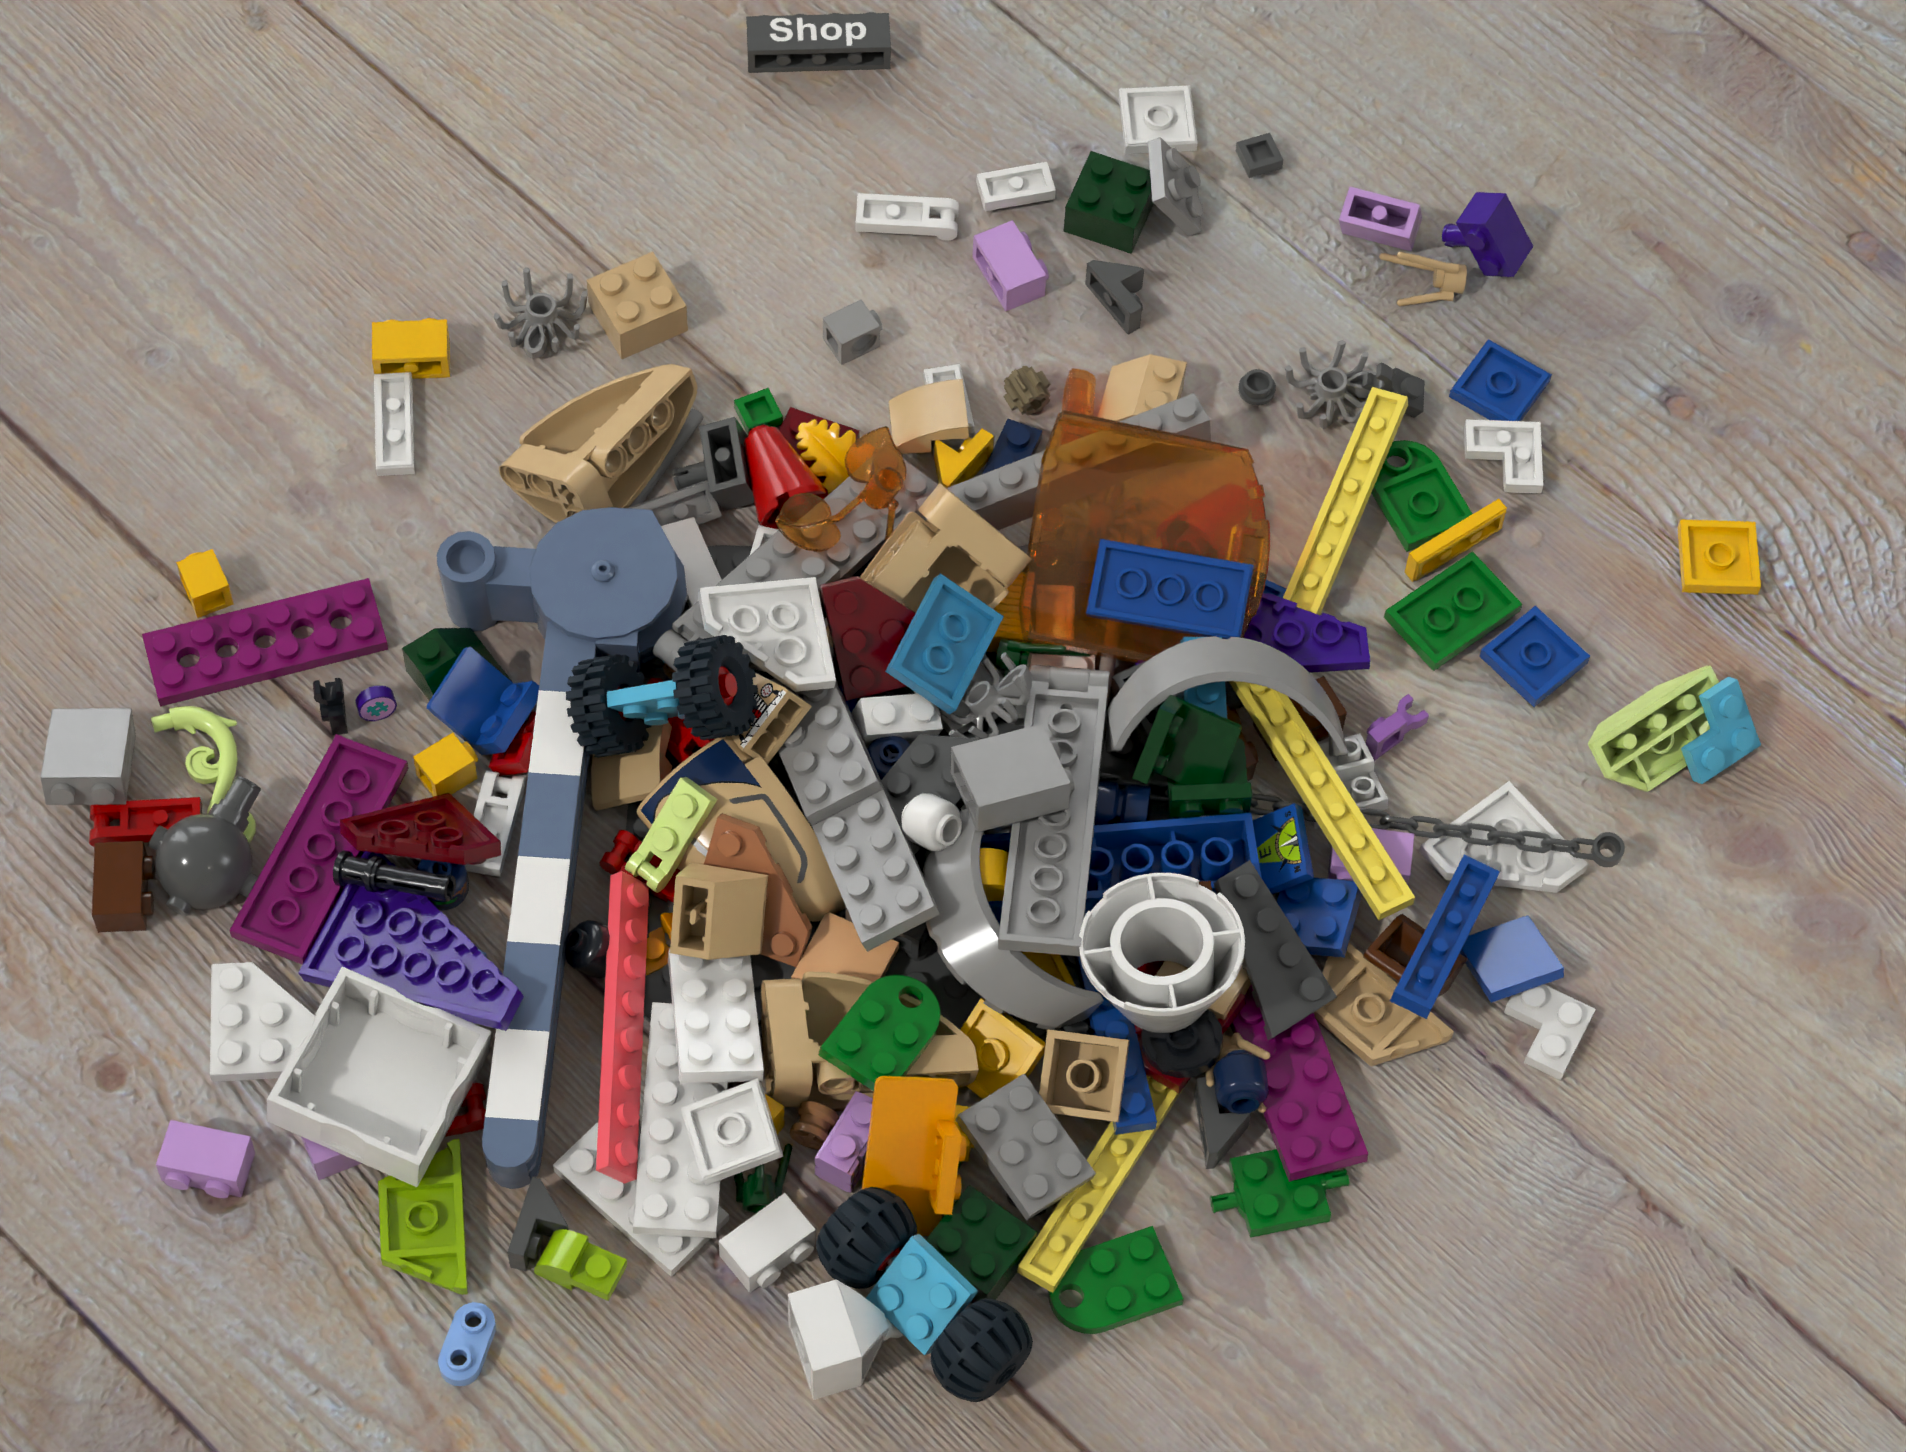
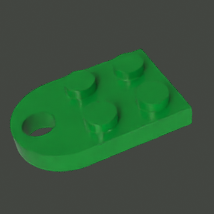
(1419, 496)
(881, 1033)
(1118, 1284)

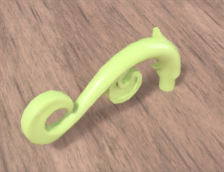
(196, 761)

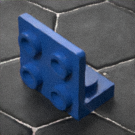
(482, 703)

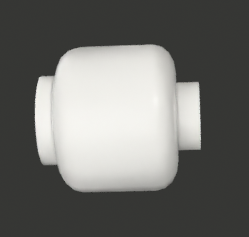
(931, 822)

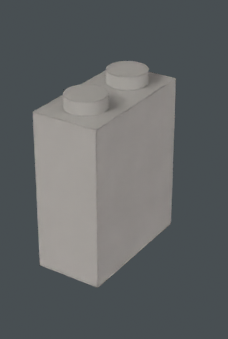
(88, 756)
(1011, 777)

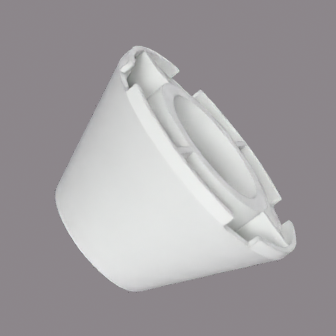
(1162, 921)

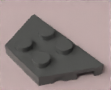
(923, 769)

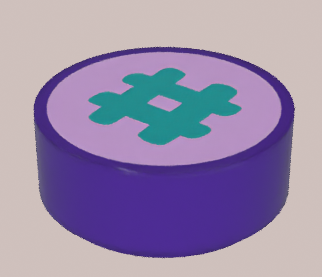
(376, 703)

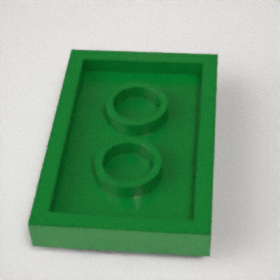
(1452, 611)

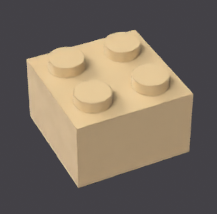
(637, 305)

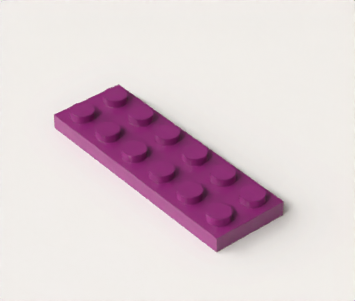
(297, 881)
(1305, 1097)

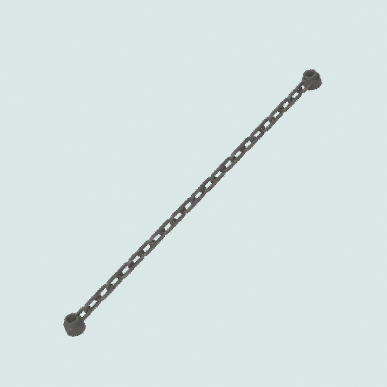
(1603, 841)

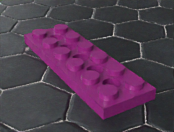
(257, 664)

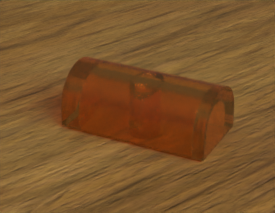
(1079, 392)

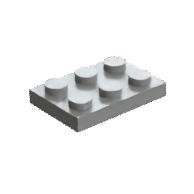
(1025, 1147)

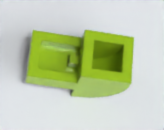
(576, 1262)

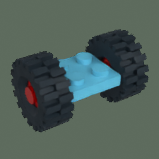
(708, 691)

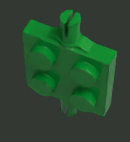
(1271, 1201)

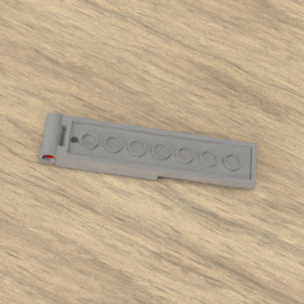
(779, 559)
(854, 821)
(1053, 851)

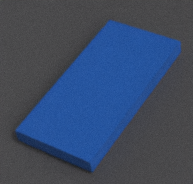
(1169, 590)

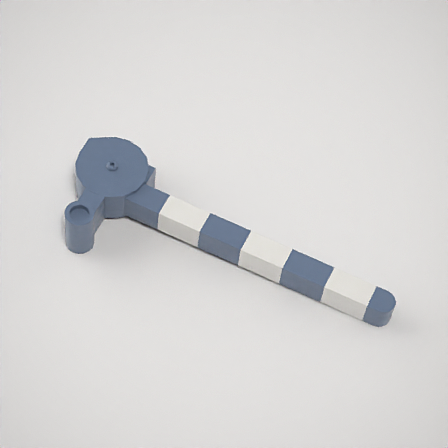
(595, 590)

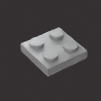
(1175, 186)

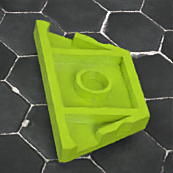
(426, 1223)

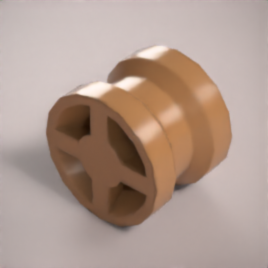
(813, 1124)

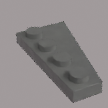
(1279, 966)

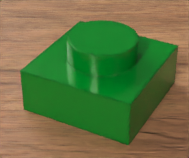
(758, 410)

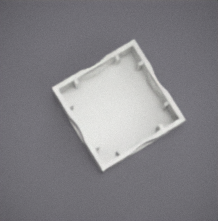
(378, 1077)

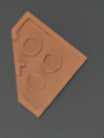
(743, 848)

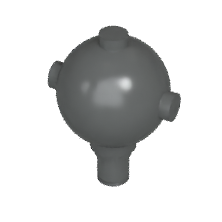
(206, 856)

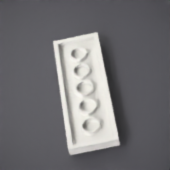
(669, 1184)

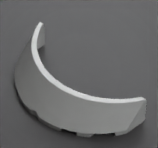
(1212, 661)
(969, 943)

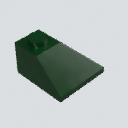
(435, 652)

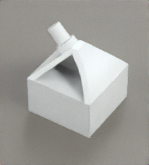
(836, 1335)

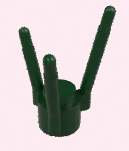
(1022, 652)
(759, 1188)

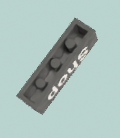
(818, 42)

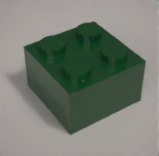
(1109, 202)
(982, 1242)

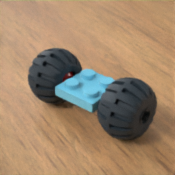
(923, 1295)

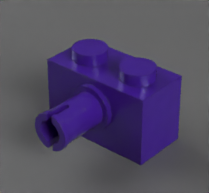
(1491, 233)

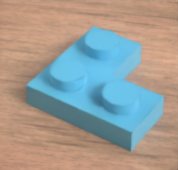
(1730, 732)

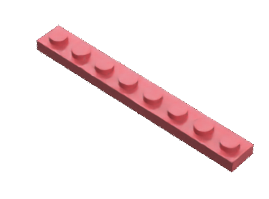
(623, 1028)

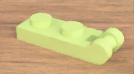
(671, 833)

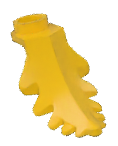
(826, 449)

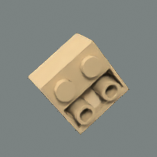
(718, 912)

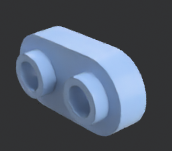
(468, 1342)

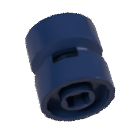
(1121, 805)

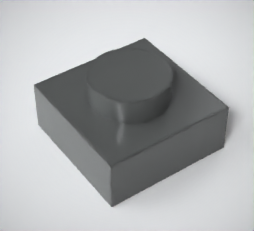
(1259, 155)

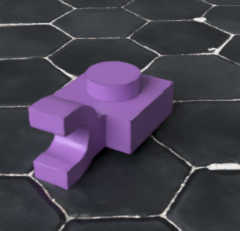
(1388, 732)

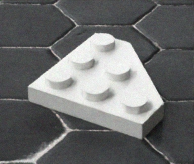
(777, 626)
(1507, 812)
(252, 1024)

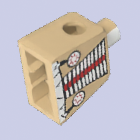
(775, 719)

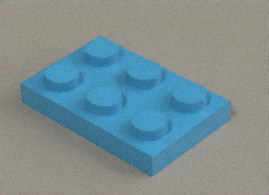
(944, 644)

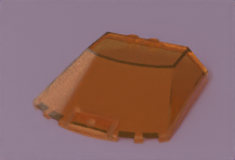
(1137, 490)

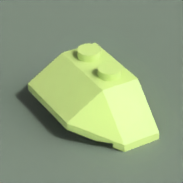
(1645, 738)

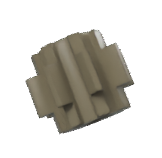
(1027, 390)

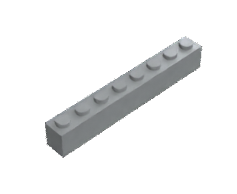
(1010, 491)

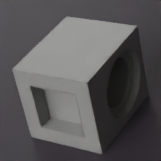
(852, 331)

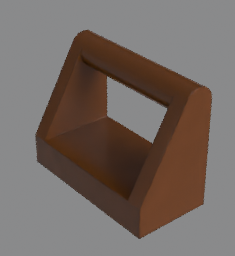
(1396, 946)

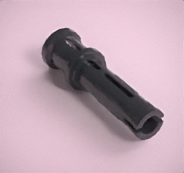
(377, 874)

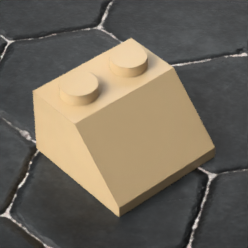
(1141, 386)
(1083, 1075)

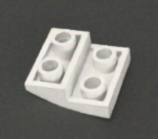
(1357, 775)

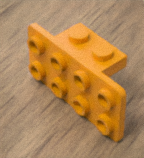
(916, 1145)

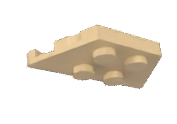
(1366, 1017)

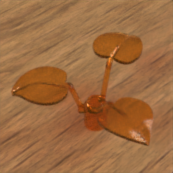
(870, 460)

